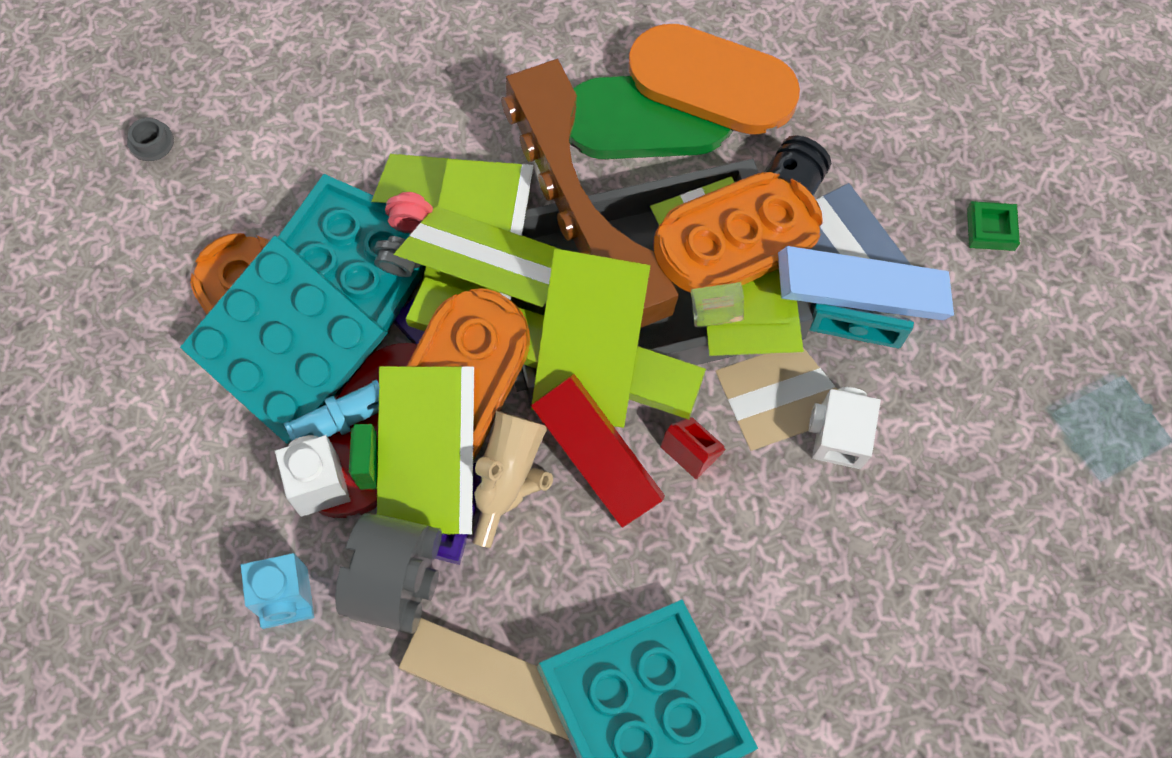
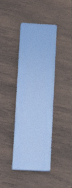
(864, 283)

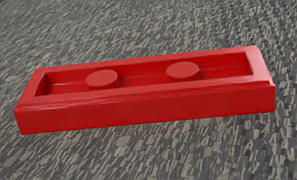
(598, 451)

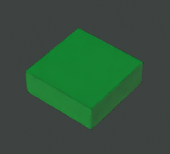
(993, 226)
(364, 456)

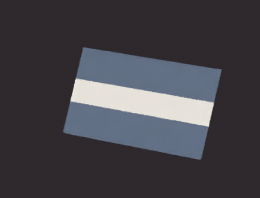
(853, 229)

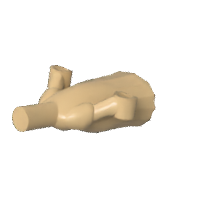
(504, 472)

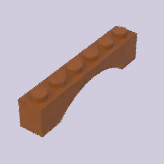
(545, 111)

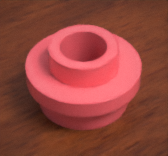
(407, 211)

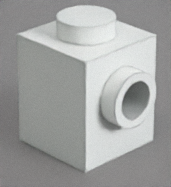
(845, 427)
(312, 474)

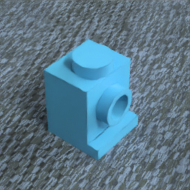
(277, 590)

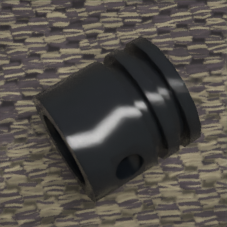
(802, 161)

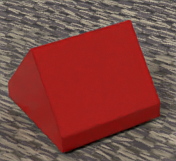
(692, 446)

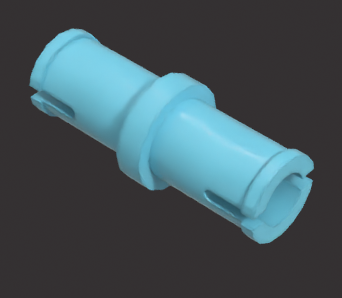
(337, 414)

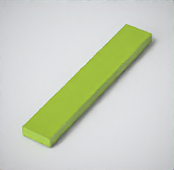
(656, 378)

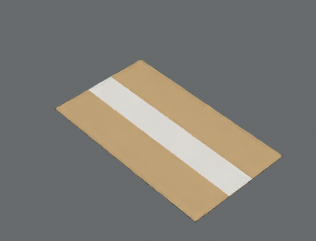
(774, 395)

